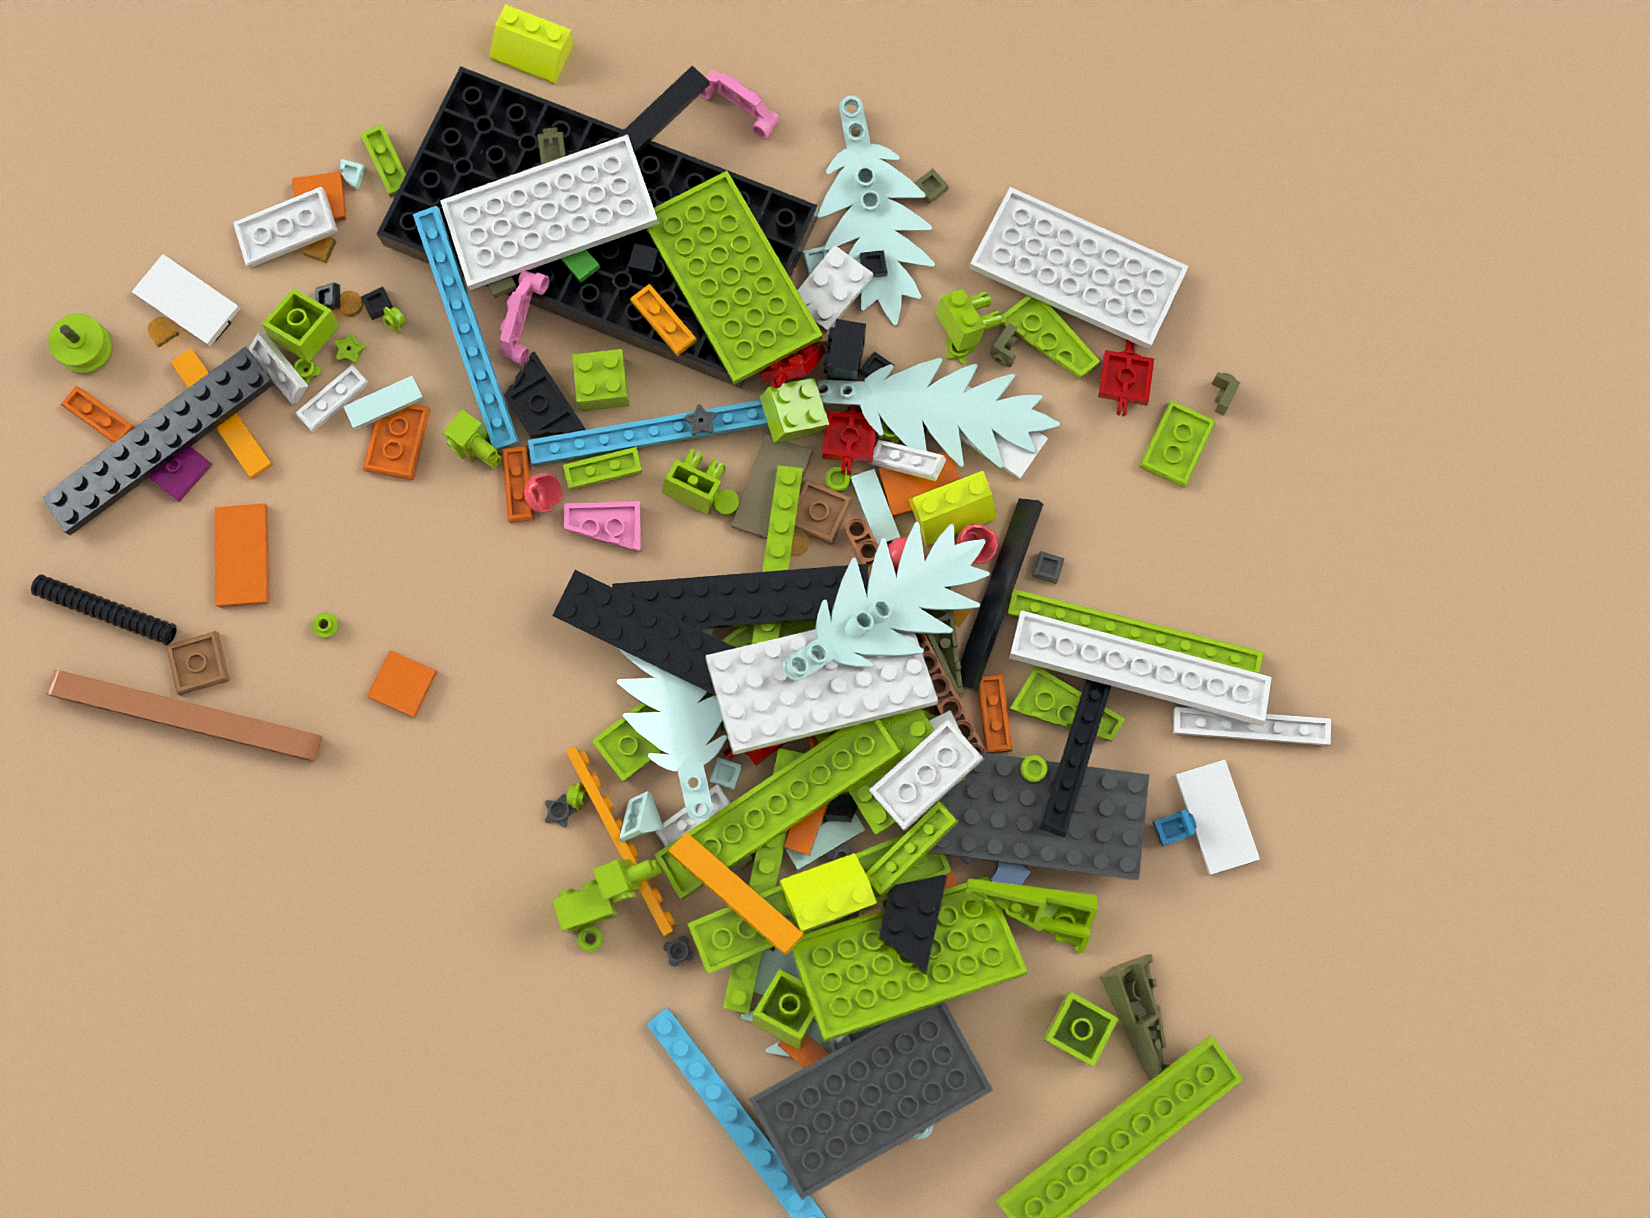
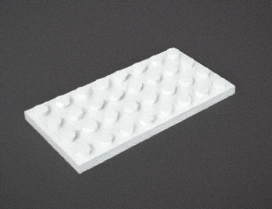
(549, 212)
(1079, 267)
(769, 708)

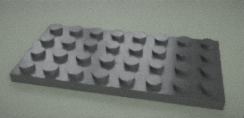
(1003, 815)
(869, 1096)

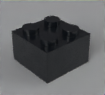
(846, 350)

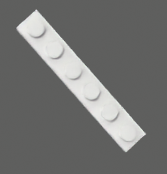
(1275, 728)

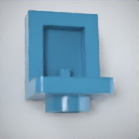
(1175, 827)

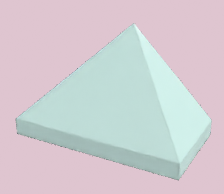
(640, 817)

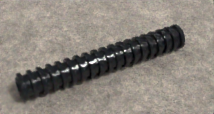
(103, 609)

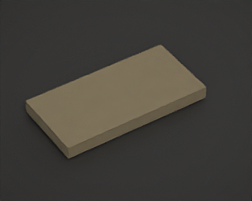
(757, 499)

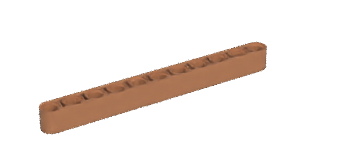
(937, 673)
(184, 715)

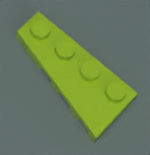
(1050, 335)
(1056, 703)

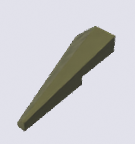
(946, 647)
(1132, 996)

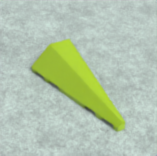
(1055, 911)

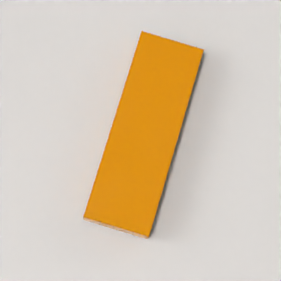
(663, 320)

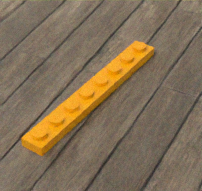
(627, 850)

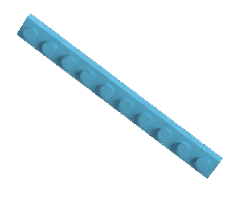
(465, 328)
(642, 434)
(730, 1114)

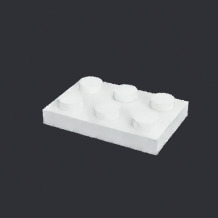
(833, 287)

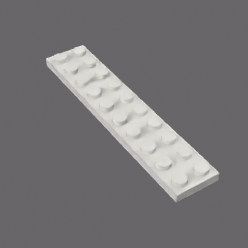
(1141, 668)

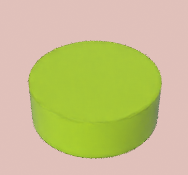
(836, 481)
(726, 502)
(1033, 768)

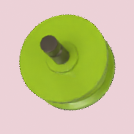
(80, 343)

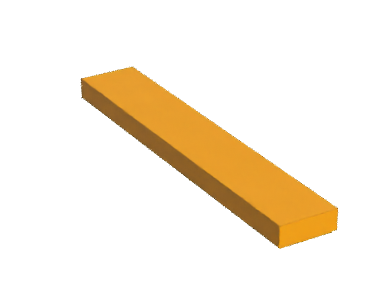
(233, 429)
(736, 894)

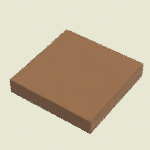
(821, 511)
(197, 663)

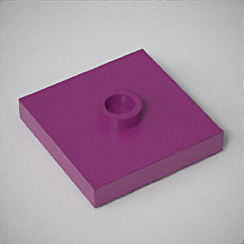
(181, 473)

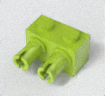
(961, 320)
(470, 440)
(692, 485)
(621, 879)

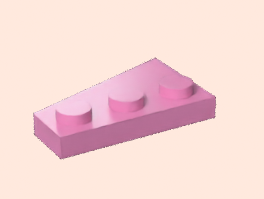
(606, 521)

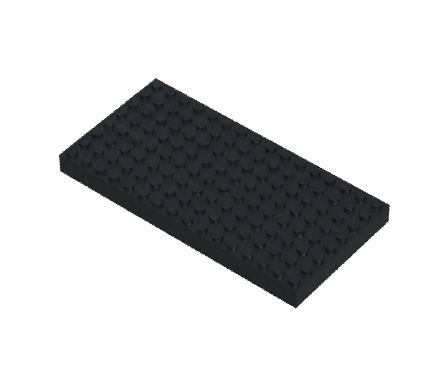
(492, 132)

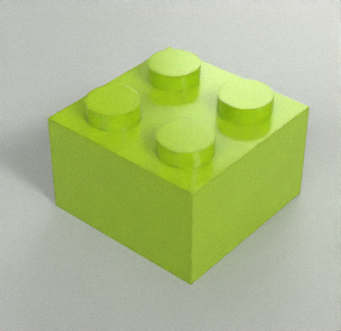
(300, 324)
(601, 380)
(794, 410)
(583, 907)
(785, 1010)
(1080, 1029)

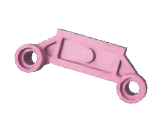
(743, 98)
(517, 310)

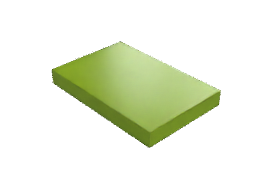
(1177, 444)

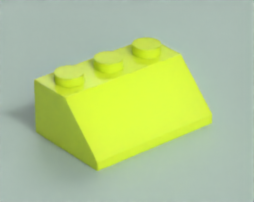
(531, 44)
(955, 503)
(827, 892)

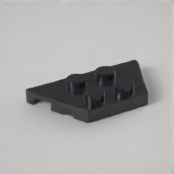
(540, 402)
(912, 919)

